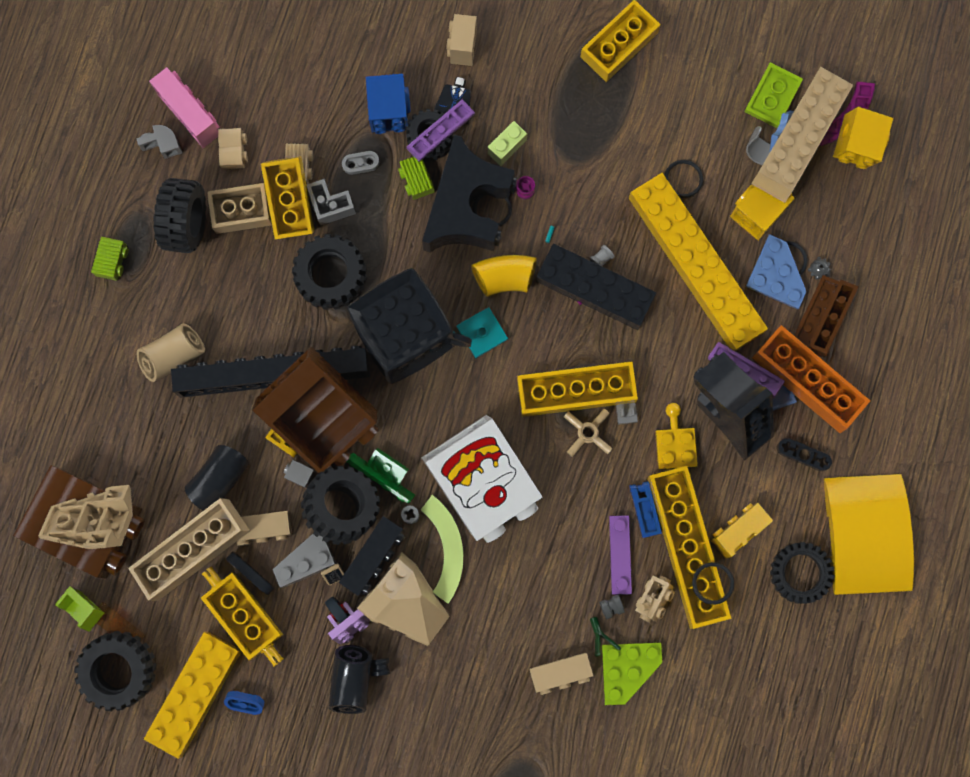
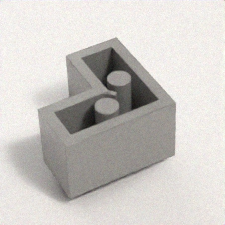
(329, 207)

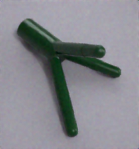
(598, 633)

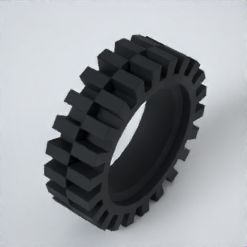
(820, 559)

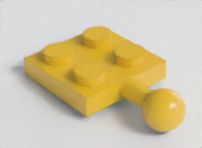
(675, 446)

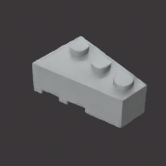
(304, 561)

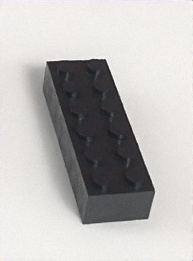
(595, 286)

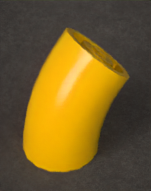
(504, 273)

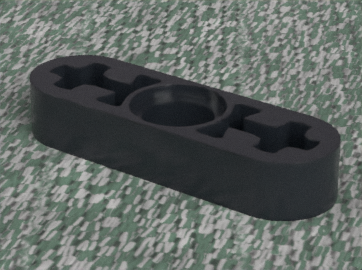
(819, 455)
(250, 573)

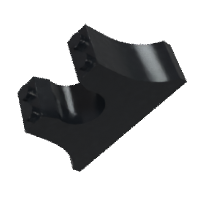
(461, 183)
(735, 404)

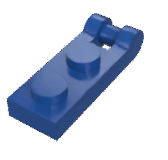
(645, 510)

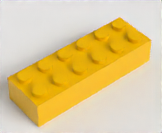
(577, 389)
(192, 695)

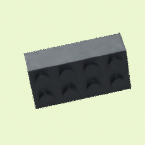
(372, 556)

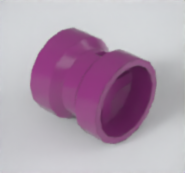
(525, 187)

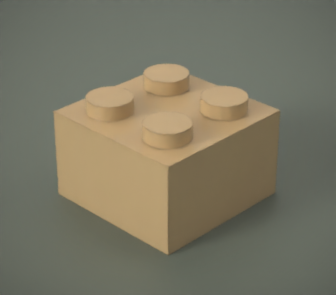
(462, 39)

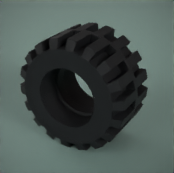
(423, 121)

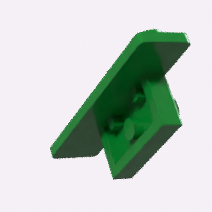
(385, 472)

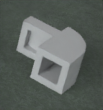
(162, 137)

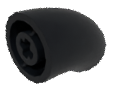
(216, 476)
(350, 680)

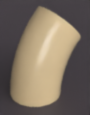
(170, 350)

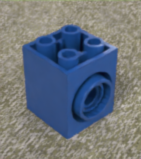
(387, 103)

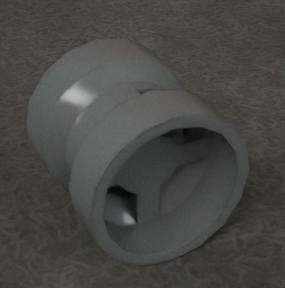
(612, 607)

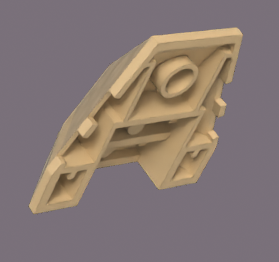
(92, 521)
(405, 602)

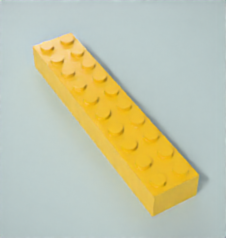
(697, 262)

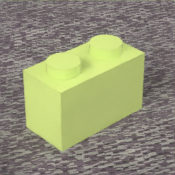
(507, 143)

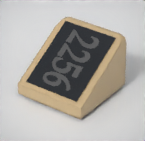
(332, 574)

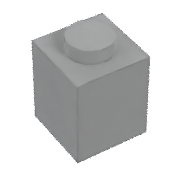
(299, 473)

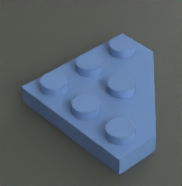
(777, 274)

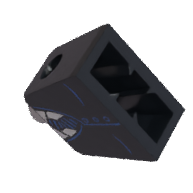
(452, 95)

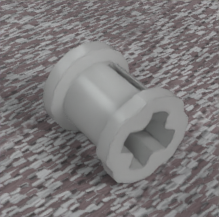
(602, 256)
(408, 509)

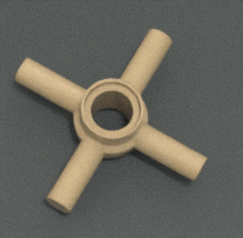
(593, 426)

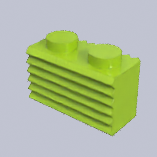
(417, 178)
(109, 258)

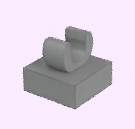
(626, 413)

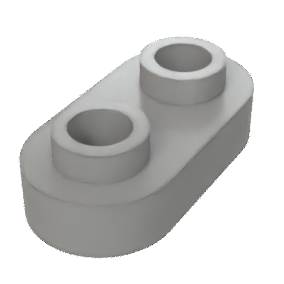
(360, 161)

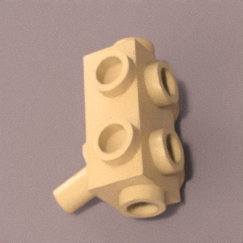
(651, 603)

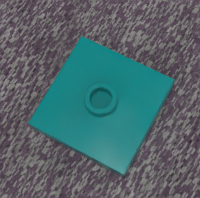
(483, 331)

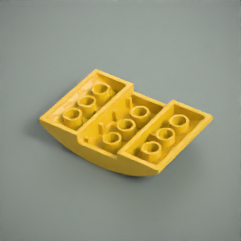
(869, 534)

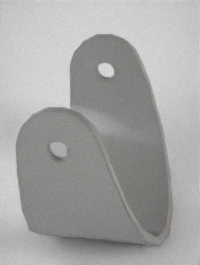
(757, 148)

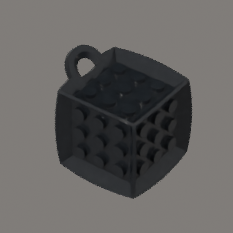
(403, 326)

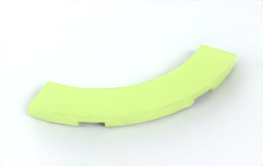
(452, 548)

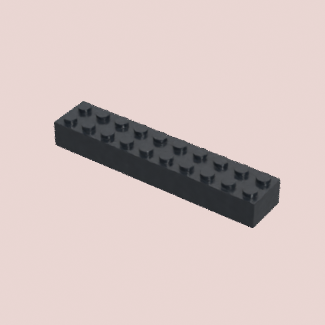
(260, 372)

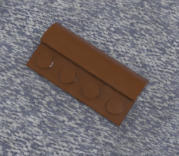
(825, 314)

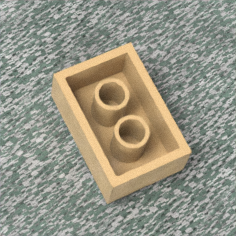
(239, 208)

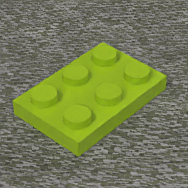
(773, 95)

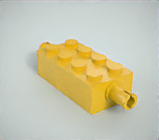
(242, 616)

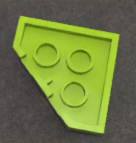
(628, 669)

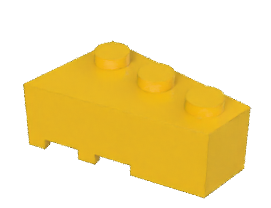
(741, 530)

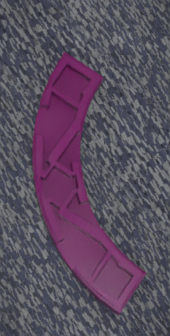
(861, 98)

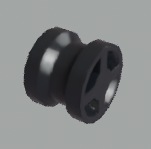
(380, 667)

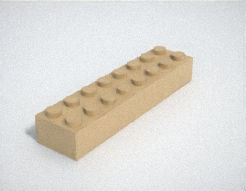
(802, 135)

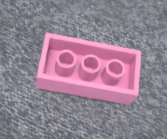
(185, 106)

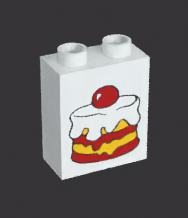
(483, 479)

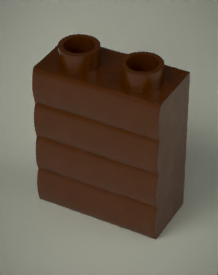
(317, 412)
(61, 487)

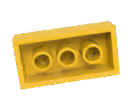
(620, 40)
(287, 197)

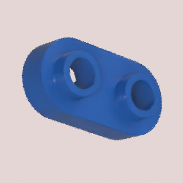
(244, 702)

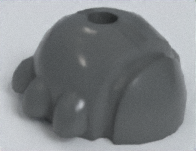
(817, 271)

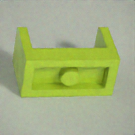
(80, 608)

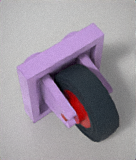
(348, 623)

